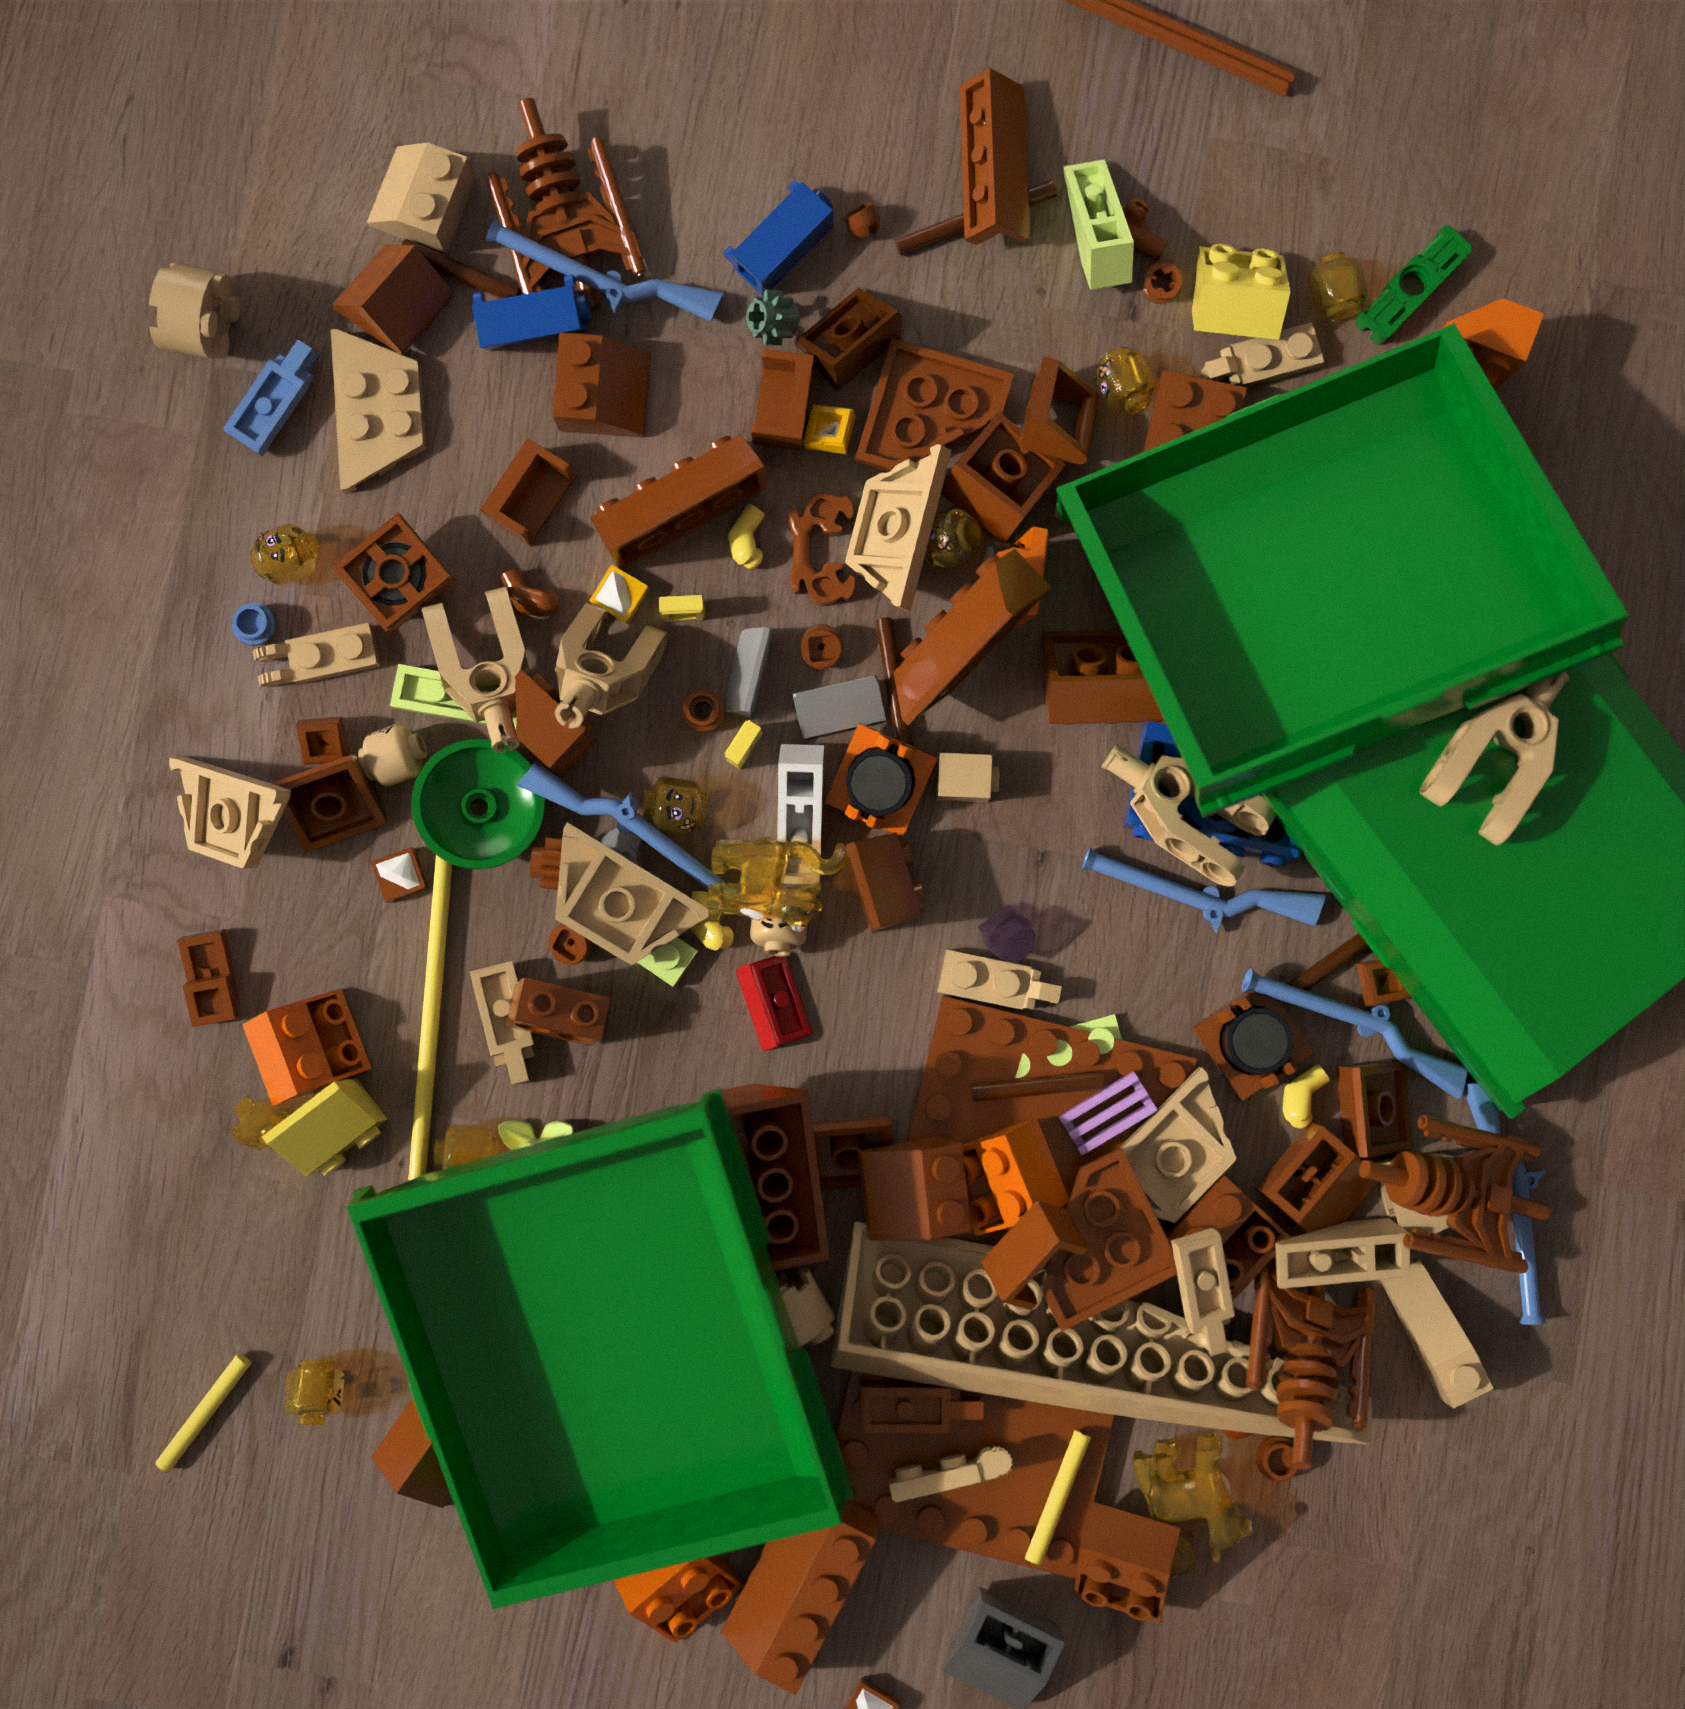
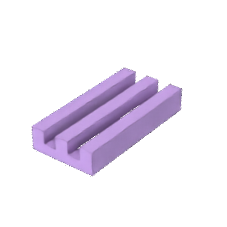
(1115, 1128)

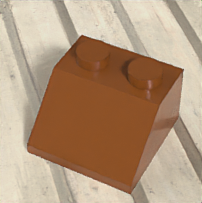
(600, 386)
(999, 479)
(884, 881)
(915, 1190)

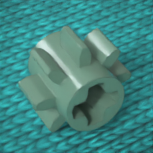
(773, 317)

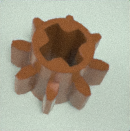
(546, 863)

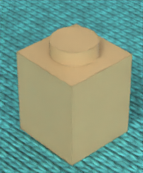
(966, 777)

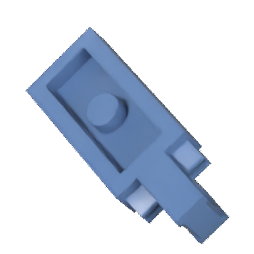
(272, 398)

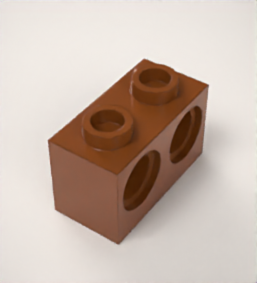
(558, 1011)

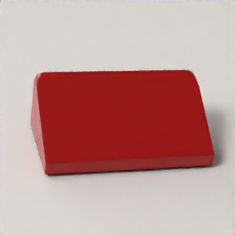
(773, 1002)

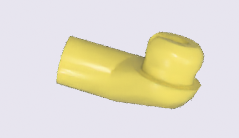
(742, 539)
(709, 933)
(1298, 1096)

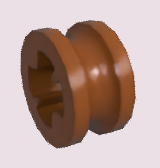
(1165, 270)

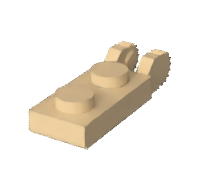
(321, 655)
(952, 1473)

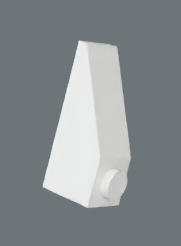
(800, 804)

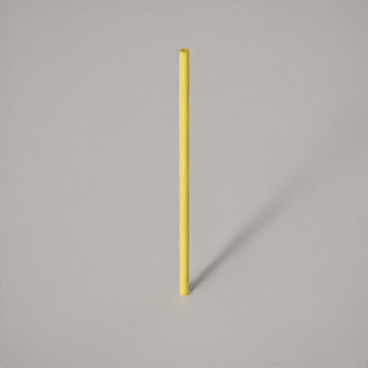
(430, 1019)

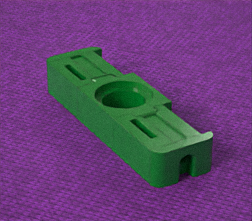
(1432, 268)

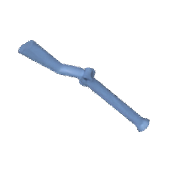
(692, 299)
(549, 786)
(1294, 905)
(1439, 1071)
(1487, 1118)

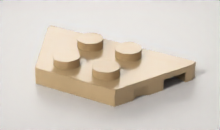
(375, 407)
(897, 525)
(227, 812)
(617, 900)
(1180, 1148)

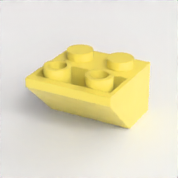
(1240, 292)

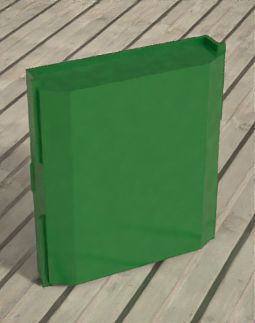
(1340, 567)
(1523, 944)
(604, 1353)

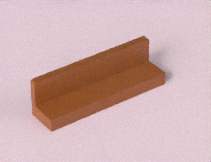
(994, 158)

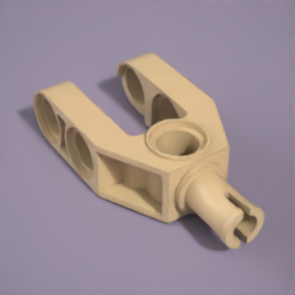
(593, 679)
(466, 685)
(1533, 751)
(1165, 824)

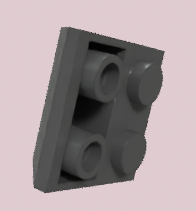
(1004, 1649)

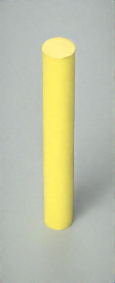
(203, 1413)
(1057, 1497)

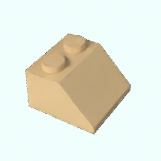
(424, 195)

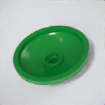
(450, 786)

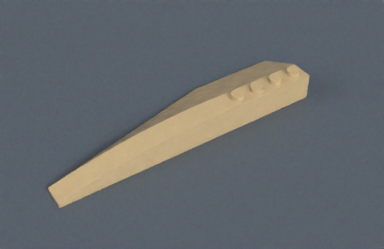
(937, 1320)

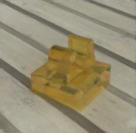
(256, 1121)

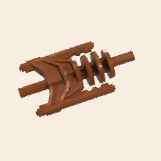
(565, 219)
(1470, 1190)
(1316, 1345)

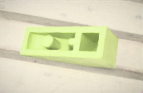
(1099, 225)

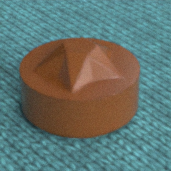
(821, 646)
(569, 946)

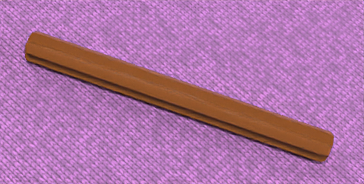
(1193, 42)

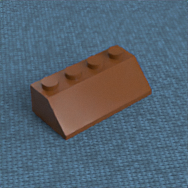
(680, 501)
(967, 632)
(1094, 679)
(783, 1166)
(797, 1596)

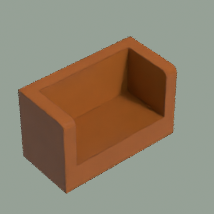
(783, 399)
(528, 492)
(1027, 1250)

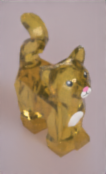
(763, 873)
(1191, 1494)

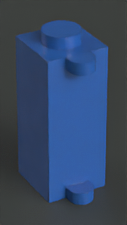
(782, 237)
(531, 316)

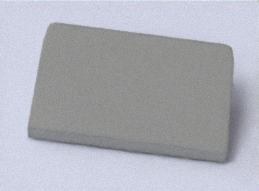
(748, 671)
(839, 707)

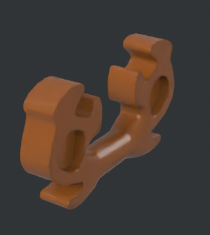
(821, 512)

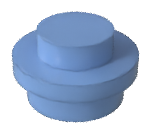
(253, 624)

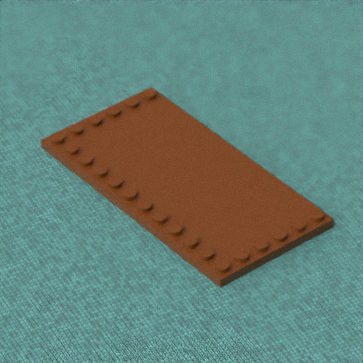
(1002, 1513)

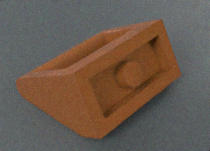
(1042, 433)

